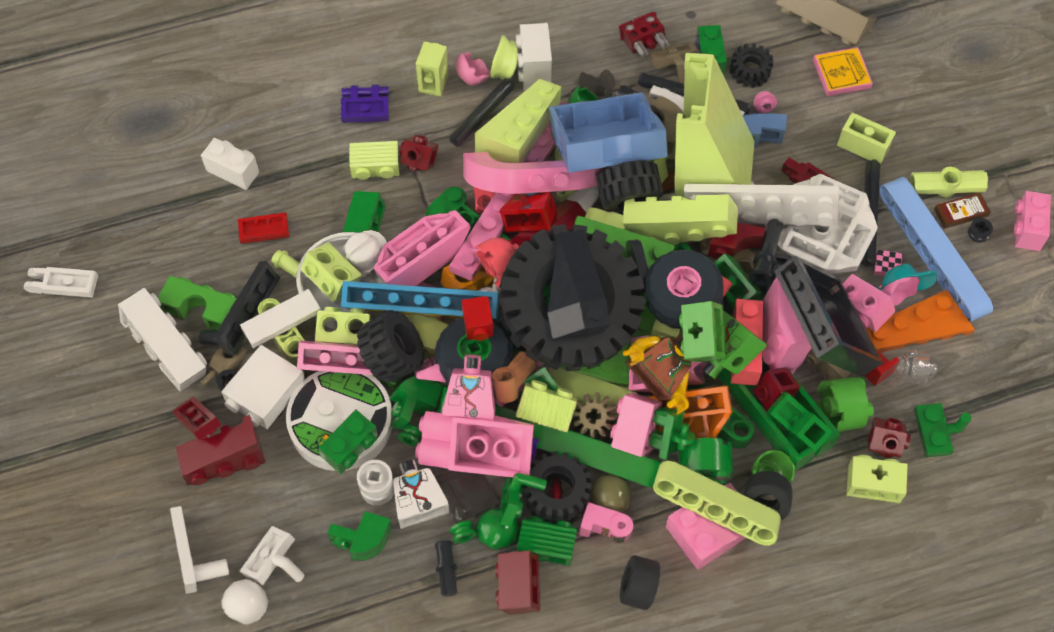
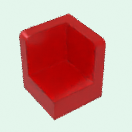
(883, 371)

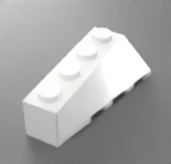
(162, 339)

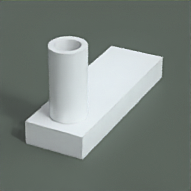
(190, 573)

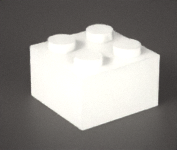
(533, 54)

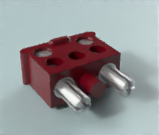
(643, 33)

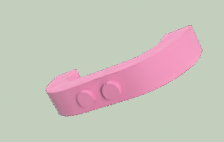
(529, 177)

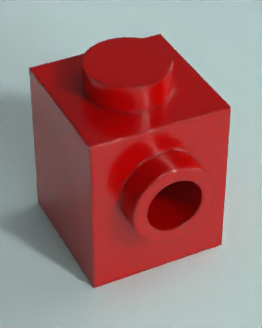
(477, 318)

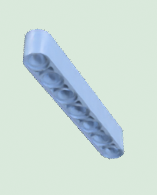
(935, 248)

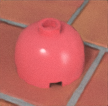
(495, 256)

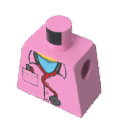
(470, 391)

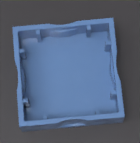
(607, 132)

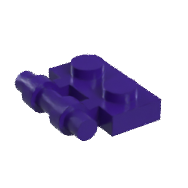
(363, 108)

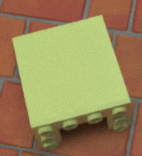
(713, 137)

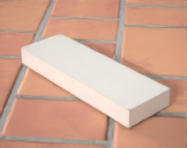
(280, 318)

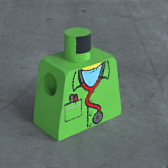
(740, 348)

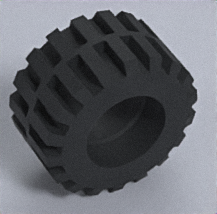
(628, 181)
(390, 346)
(564, 469)

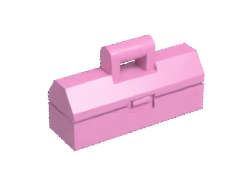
(331, 357)

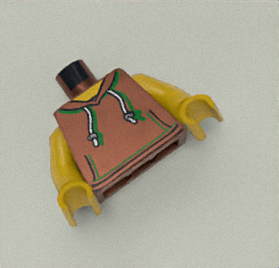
(661, 368)

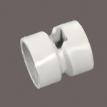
(375, 482)

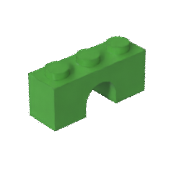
(182, 295)

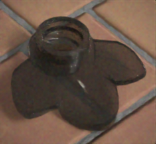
(598, 86)

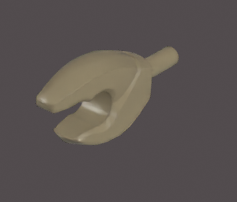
(220, 363)

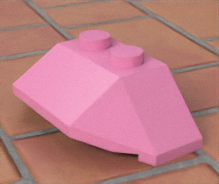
(422, 249)

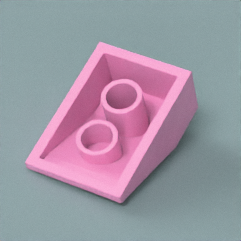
(782, 331)
(490, 446)
(700, 537)

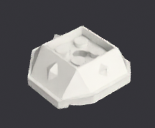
(837, 247)

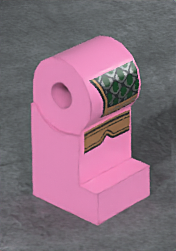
(606, 522)

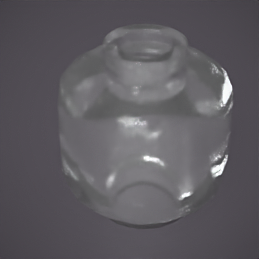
(916, 367)

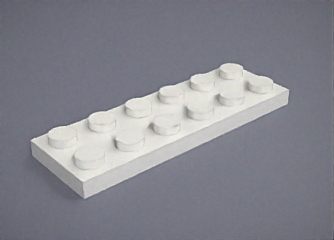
(787, 203)

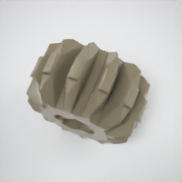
(589, 406)

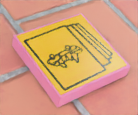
(842, 71)

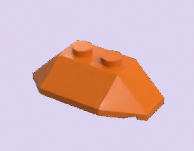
(706, 412)

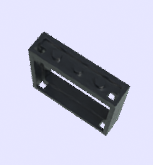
(828, 316)

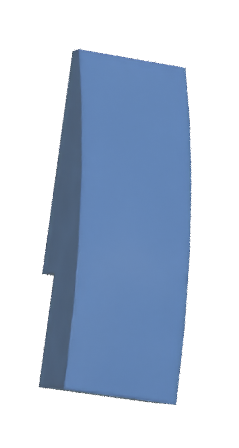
(766, 127)

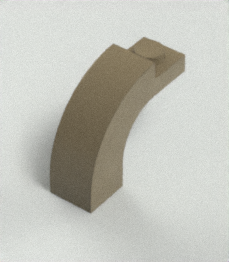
(667, 113)

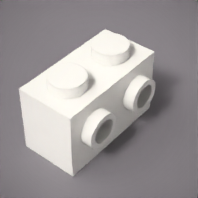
(230, 163)

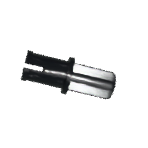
(446, 568)

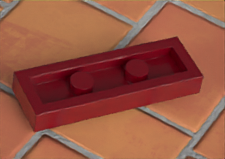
(197, 418)

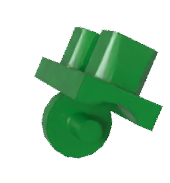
(675, 434)

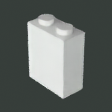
(262, 387)

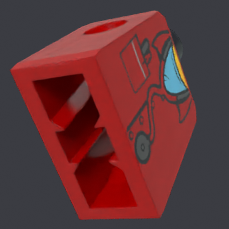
(528, 212)

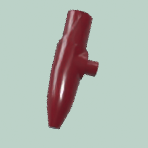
(556, 489)

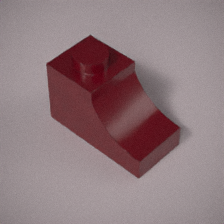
(747, 237)

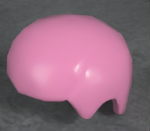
(471, 71)

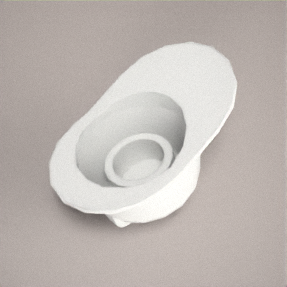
(363, 250)

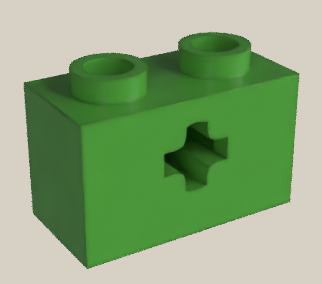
(709, 343)

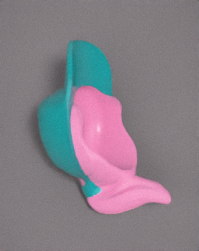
(905, 282)

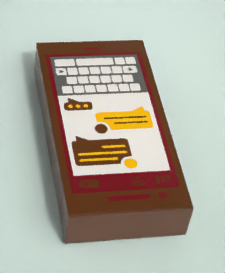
(962, 210)

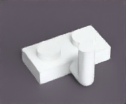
(269, 555)

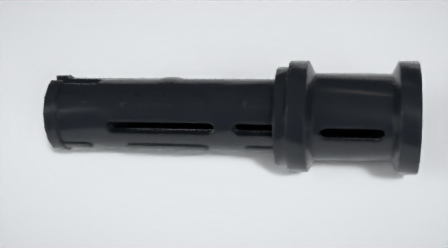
(765, 259)

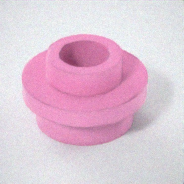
(764, 102)

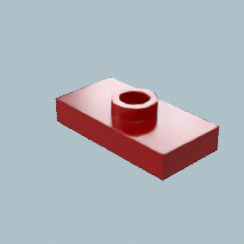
(263, 228)

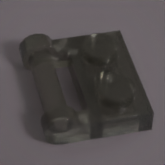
(475, 490)

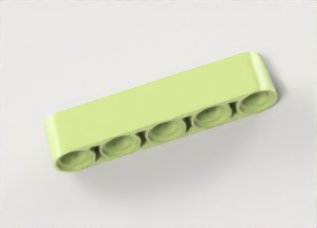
(717, 503)

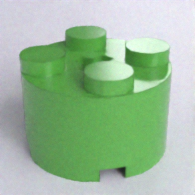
(845, 403)

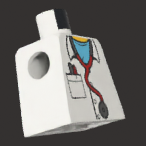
(418, 495)

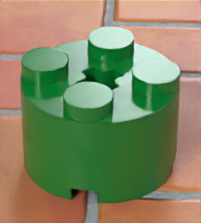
(709, 459)

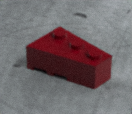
(221, 454)

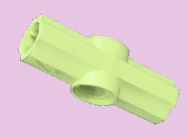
(949, 182)

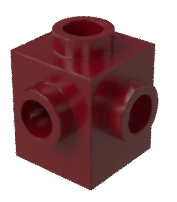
(418, 153)
(773, 385)
(888, 437)

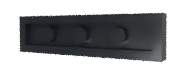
(257, 289)

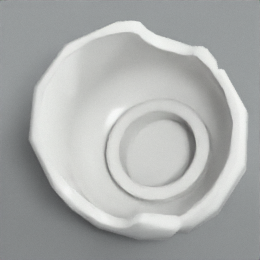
(244, 601)

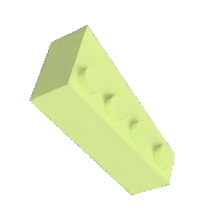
(519, 125)
(682, 218)

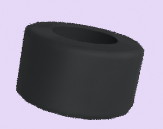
(773, 484)
(640, 582)

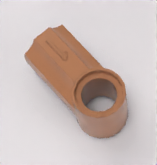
(508, 379)

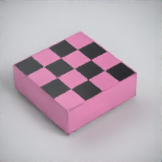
(885, 261)

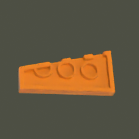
(922, 322)

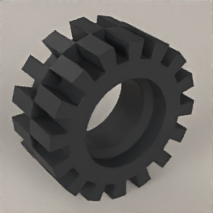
(747, 75)

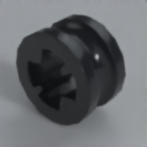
(986, 226)

